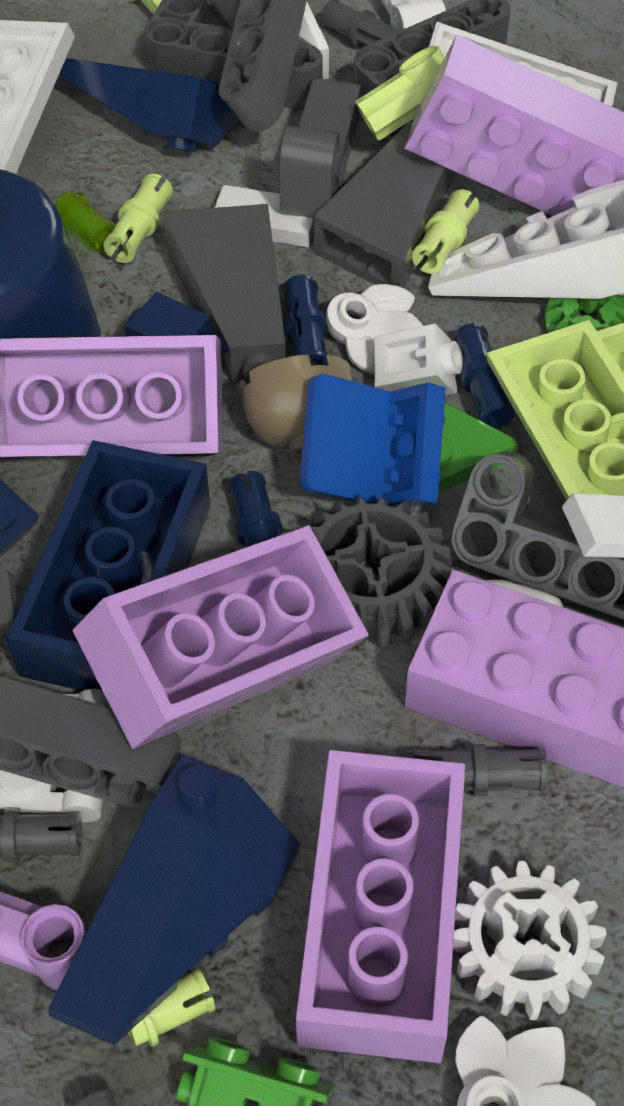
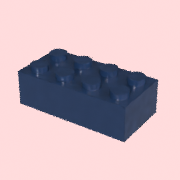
(120, 527)

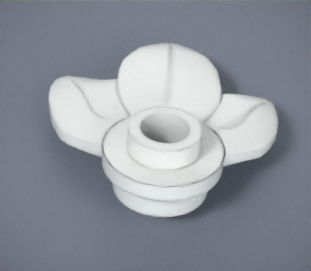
(379, 310)
(514, 1071)

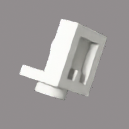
(417, 358)

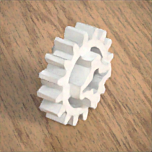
(517, 909)

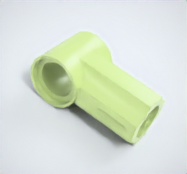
(399, 97)

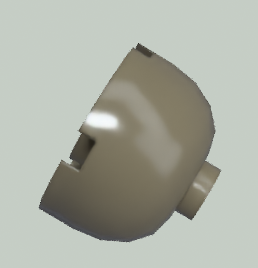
(278, 398)

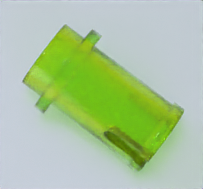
(84, 219)

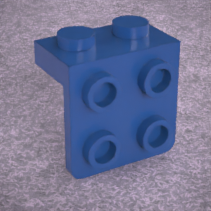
(373, 441)

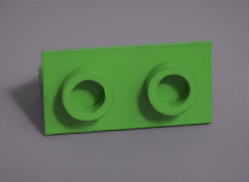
(229, 1078)

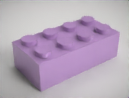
(517, 129)
(110, 390)
(217, 634)
(524, 675)
(382, 908)

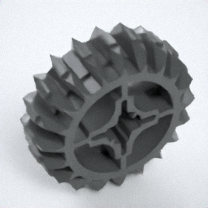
(400, 552)

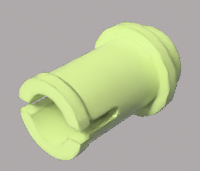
(180, 1007)

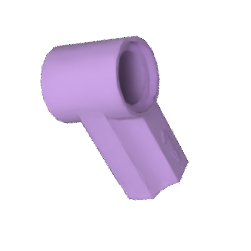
(30, 931)

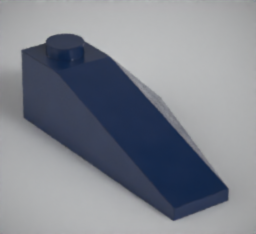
(161, 102)
(186, 882)

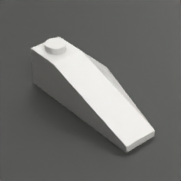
(553, 257)

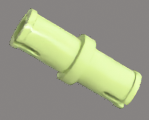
(138, 218)
(445, 231)

